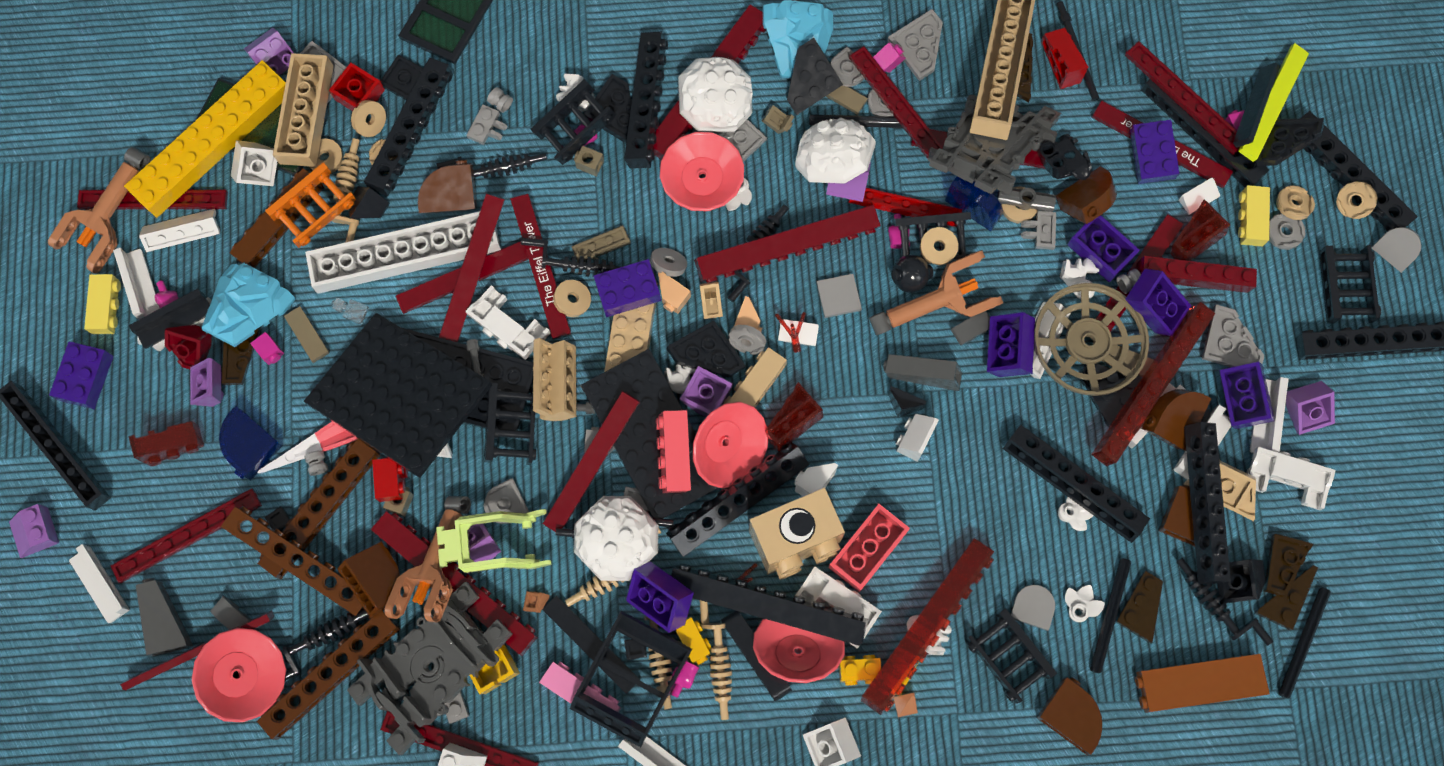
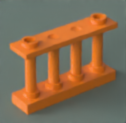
(307, 187)

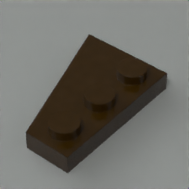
(1284, 561)
(1142, 607)

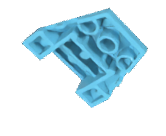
(792, 26)
(244, 303)

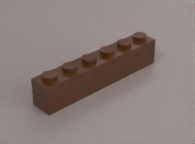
(266, 232)

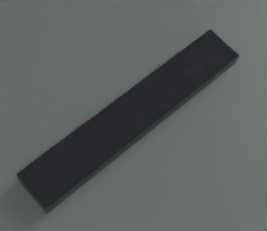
(1256, 105)
(587, 640)

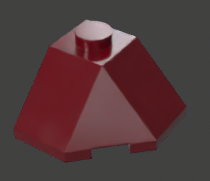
(188, 344)

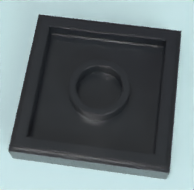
(401, 77)

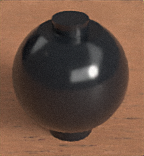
(911, 273)

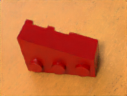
(1064, 58)

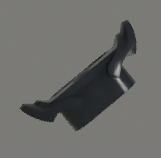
(1054, 153)

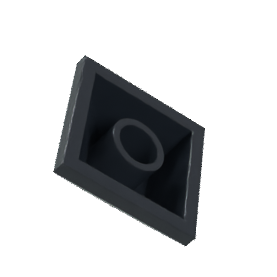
(1246, 581)

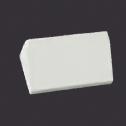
(1194, 197)
(807, 334)

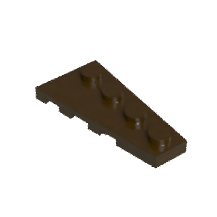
(237, 360)

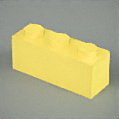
(1254, 215)
(102, 304)

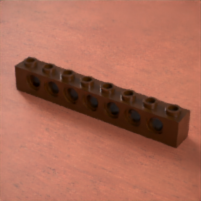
(329, 503)
(233, 525)
(269, 720)

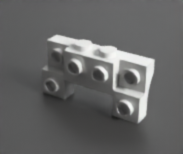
(507, 332)
(1292, 471)
(834, 593)

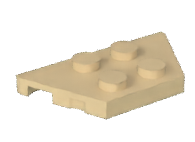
(1237, 490)

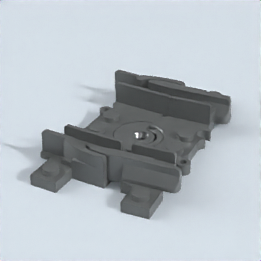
(988, 158)
(453, 650)

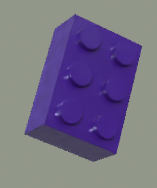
(1154, 151)
(1104, 247)
(627, 288)
(1158, 302)
(1011, 345)
(81, 375)
(1247, 395)
(659, 596)

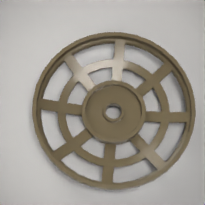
(1098, 332)

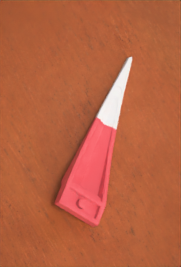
(325, 439)

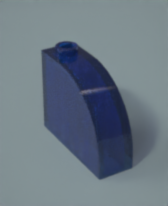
(983, 206)
(246, 444)

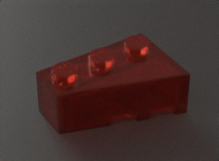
(1200, 233)
(794, 418)
(167, 444)

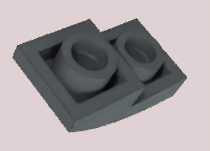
(971, 328)
(229, 613)

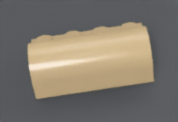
(554, 380)

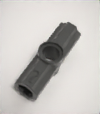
(1037, 201)

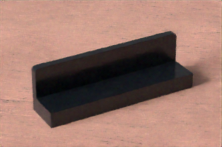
(178, 313)

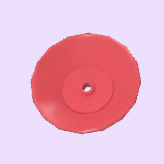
(698, 155)
(743, 445)
(778, 646)
(259, 678)

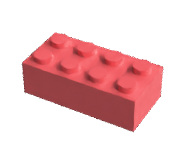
(674, 451)
(869, 548)

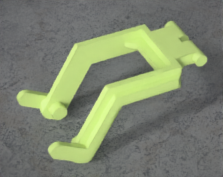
(457, 542)

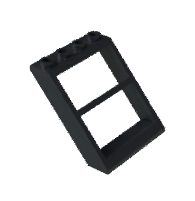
(605, 715)

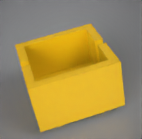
(492, 677)

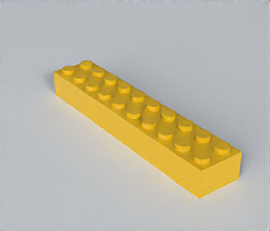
(208, 139)

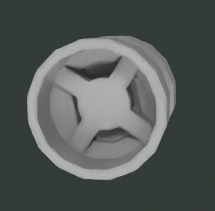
(499, 99)
(1127, 281)
(316, 463)

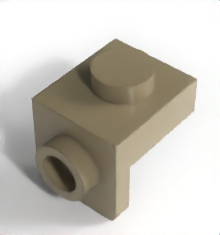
(777, 120)

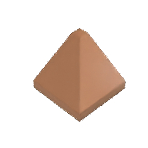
(535, 601)
(905, 704)

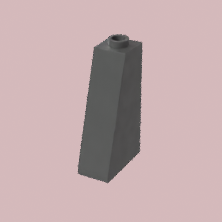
(924, 371)
(159, 619)

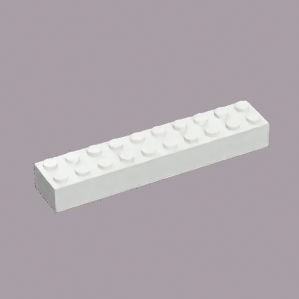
(393, 253)

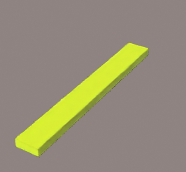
(1279, 93)

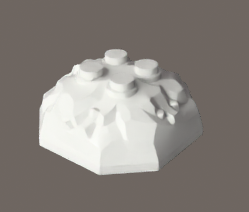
(715, 95)
(834, 151)
(615, 538)

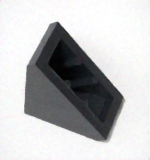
(367, 204)
(904, 402)

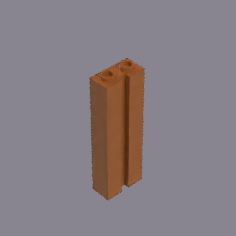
(1202, 683)

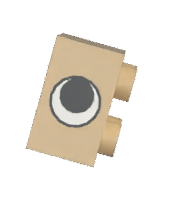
(796, 533)

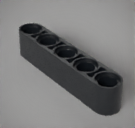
(744, 637)

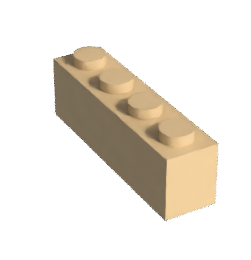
(758, 378)

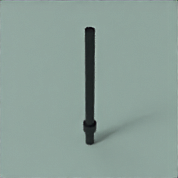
(1065, 19)

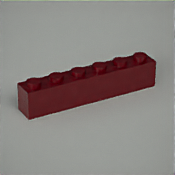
(1202, 274)

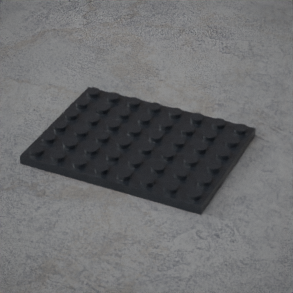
(398, 394)

